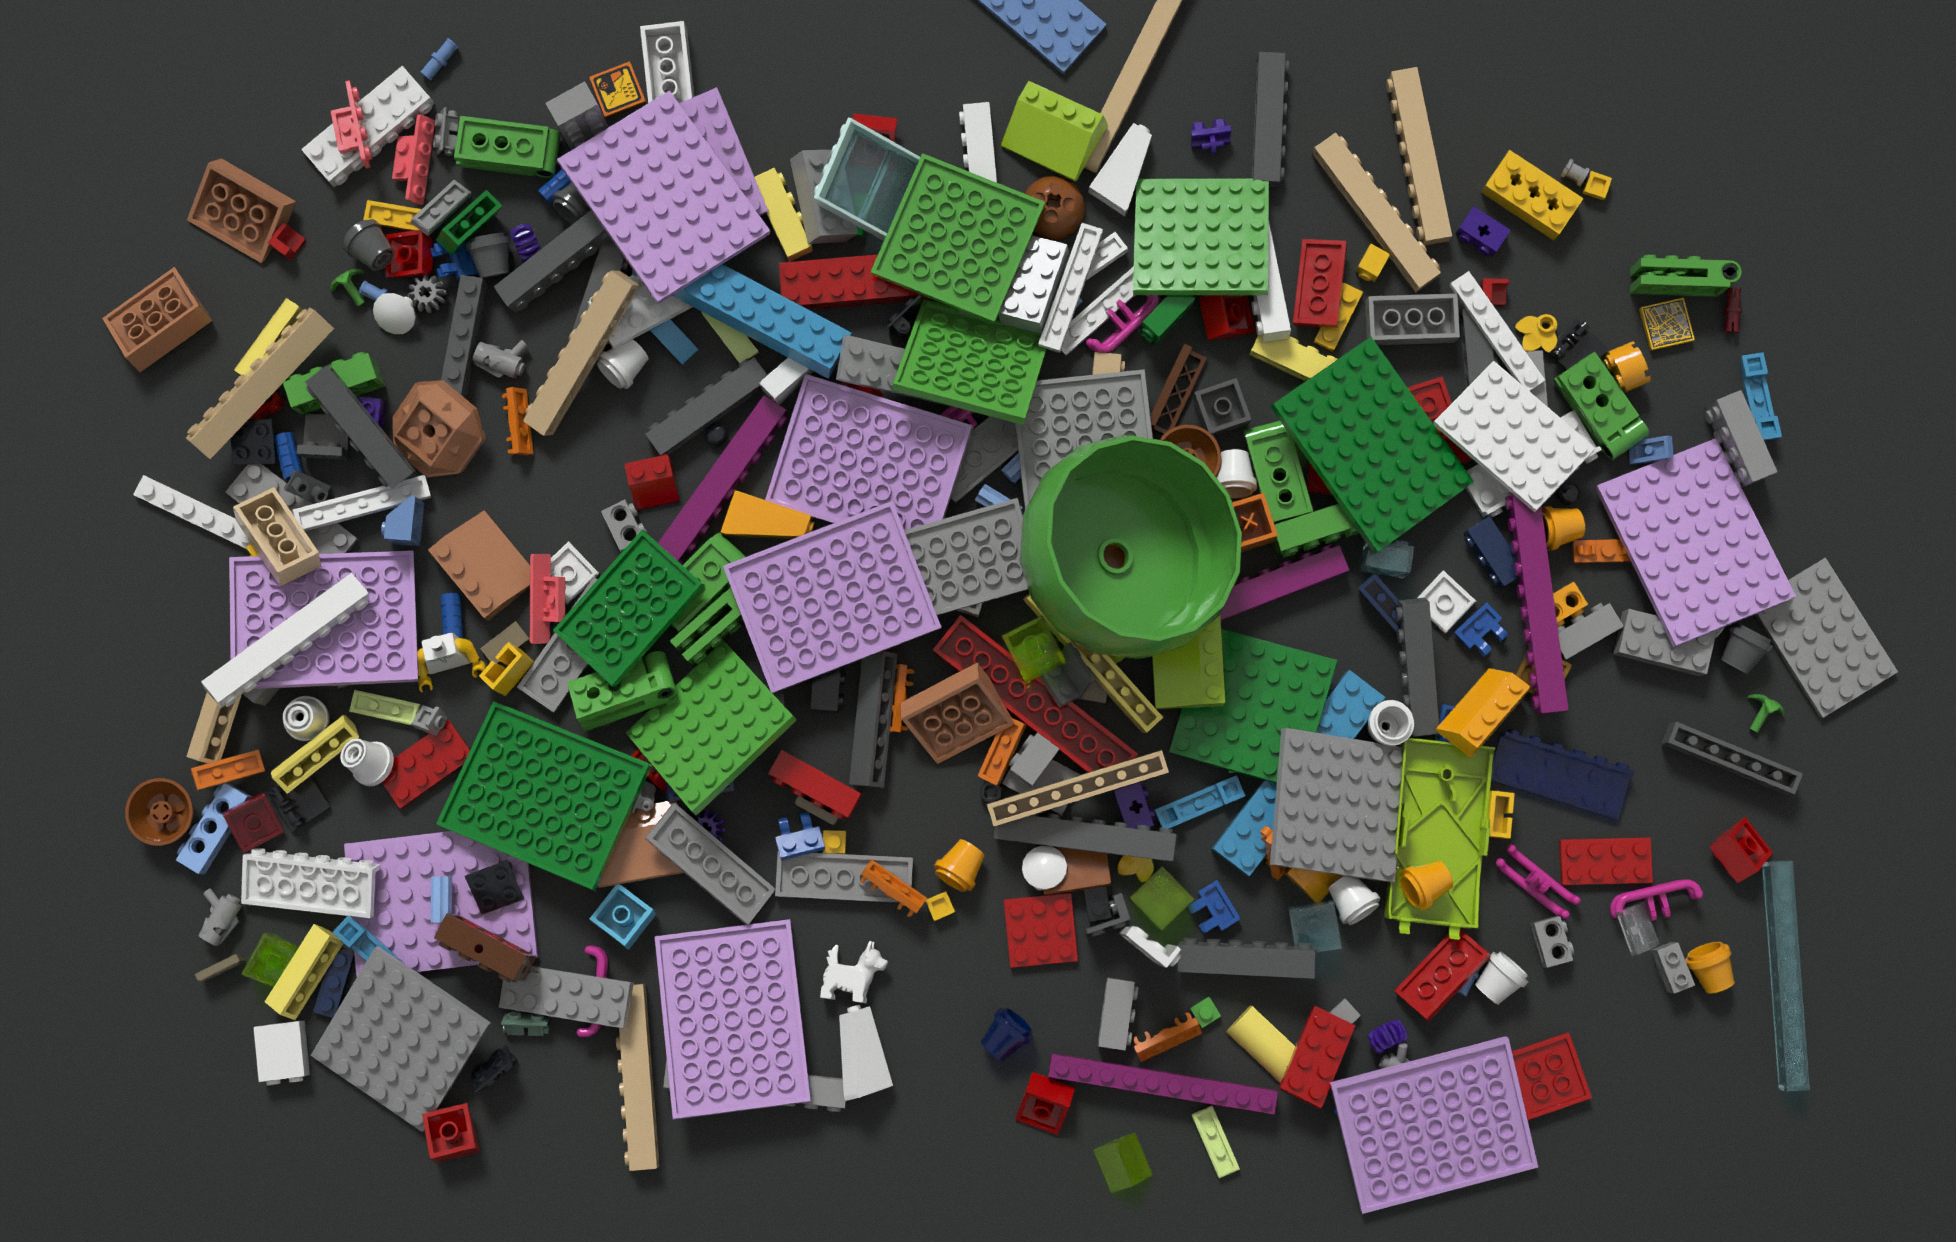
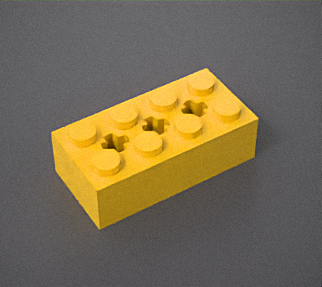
(1545, 190)

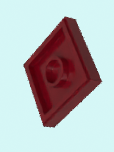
(253, 822)

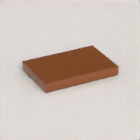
(1083, 870)

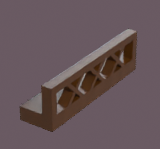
(1171, 383)

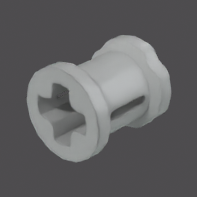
(1575, 172)

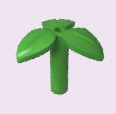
(345, 279)
(1768, 706)

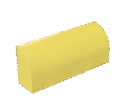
(283, 317)
(314, 754)
(1262, 1042)

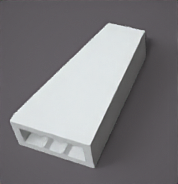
(1120, 173)
(784, 380)
(862, 1054)

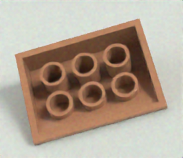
(239, 209)
(156, 320)
(483, 564)
(956, 713)
(635, 857)

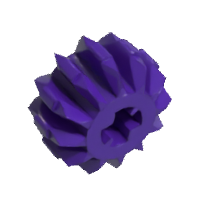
(525, 241)
(714, 825)
(1387, 1036)

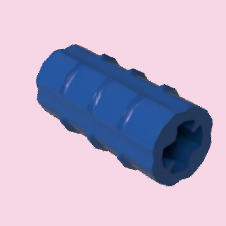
(557, 183)
(287, 454)
(452, 614)

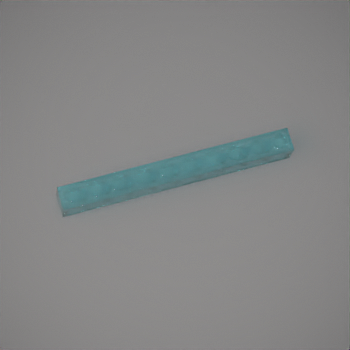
(1786, 976)

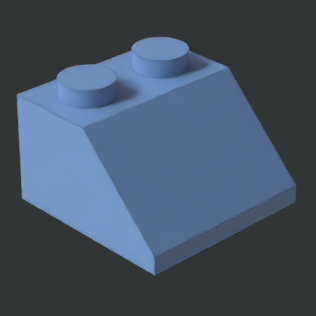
(404, 523)

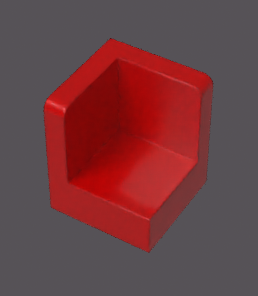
(286, 241)
(1495, 290)

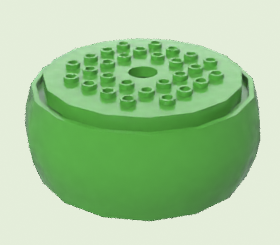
(1165, 518)

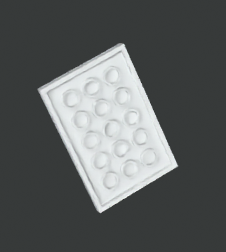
(1514, 436)

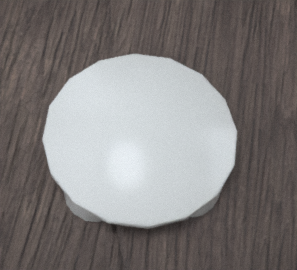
(394, 313)
(1044, 867)

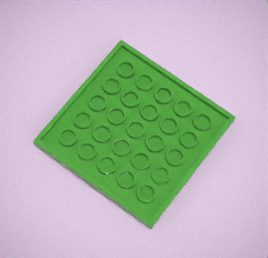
(1201, 237)
(958, 238)
(970, 363)
(711, 727)

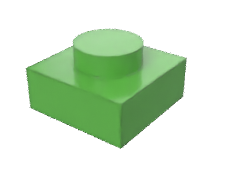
(1205, 1012)

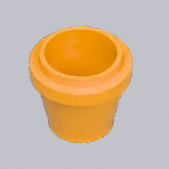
(1562, 526)
(960, 866)
(1425, 884)
(1712, 966)

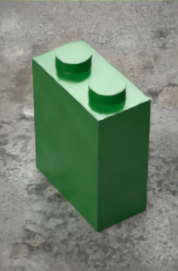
(1165, 317)

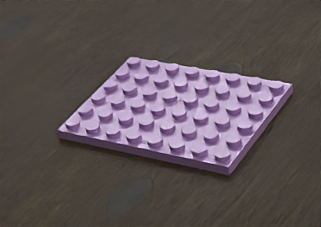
(663, 197)
(863, 451)
(1695, 542)
(832, 597)
(365, 649)
(404, 896)
(732, 1019)
(1434, 1124)

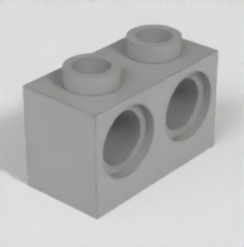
(620, 528)
(1546, 944)
(1672, 967)

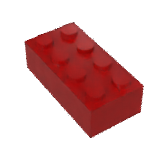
(815, 784)

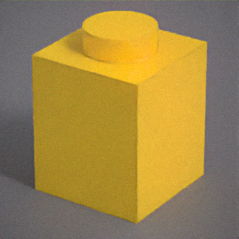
(1372, 263)

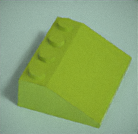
(1053, 131)
(1192, 673)

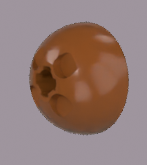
(1058, 217)
(1197, 443)
(147, 811)

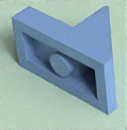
(1651, 450)

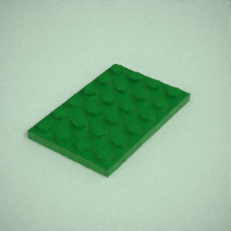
(628, 608)

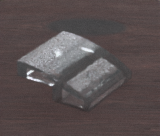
(1638, 928)

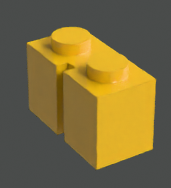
(502, 678)
(1500, 804)

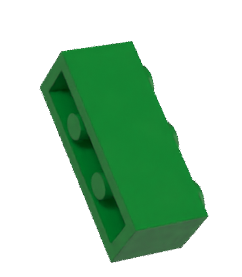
(468, 222)

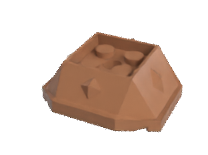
(455, 424)

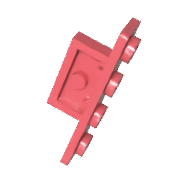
(348, 127)
(413, 159)
(546, 598)

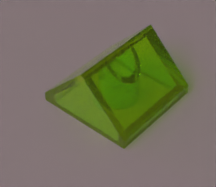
(270, 959)
(1123, 1162)

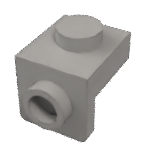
(430, 720)

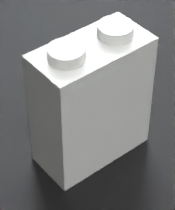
(281, 1052)

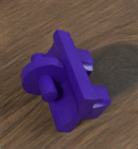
(1210, 137)

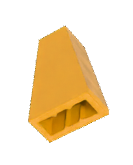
(763, 519)

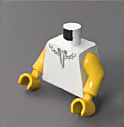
(445, 653)

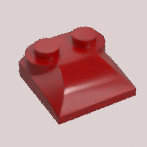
(411, 254)

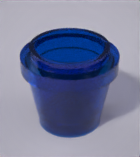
(1006, 1034)

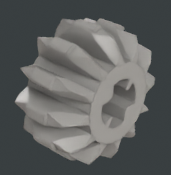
(420, 298)

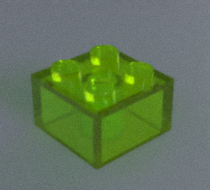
(1034, 649)
(1161, 898)

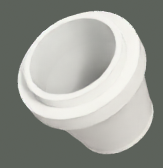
(622, 363)
(1236, 473)
(315, 718)
(1398, 719)
(367, 761)
(1353, 899)
(1501, 978)

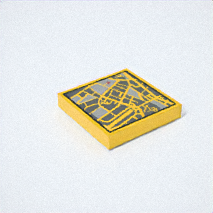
(1666, 324)

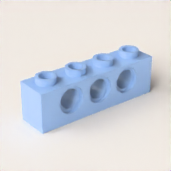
(200, 831)

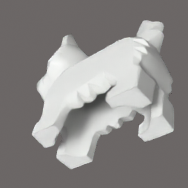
(852, 978)

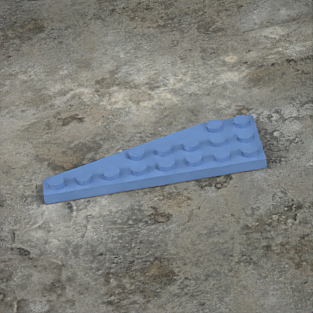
(1051, 27)

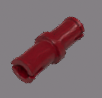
(1732, 310)

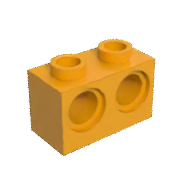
(1562, 609)

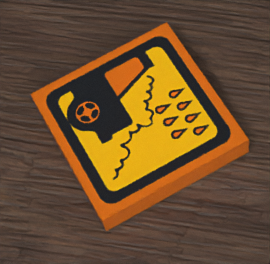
(617, 90)

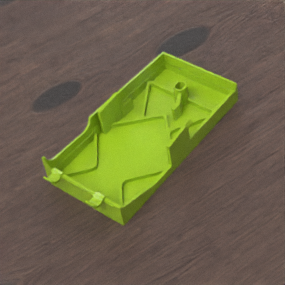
(1444, 821)

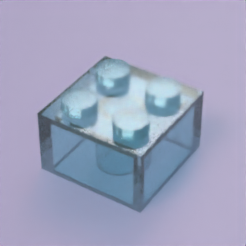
(1391, 561)
(1316, 925)

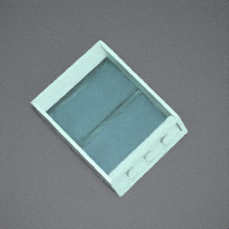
(865, 178)

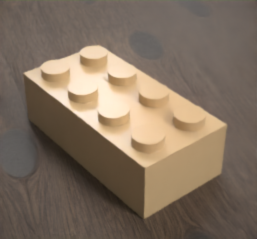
(277, 536)

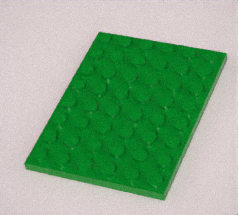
(1372, 444)
(544, 795)

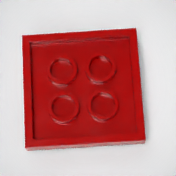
(1040, 930)
(1550, 1075)

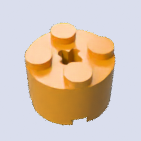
(1627, 366)

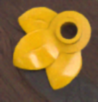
(1536, 335)
(1141, 866)

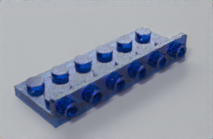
(1560, 774)

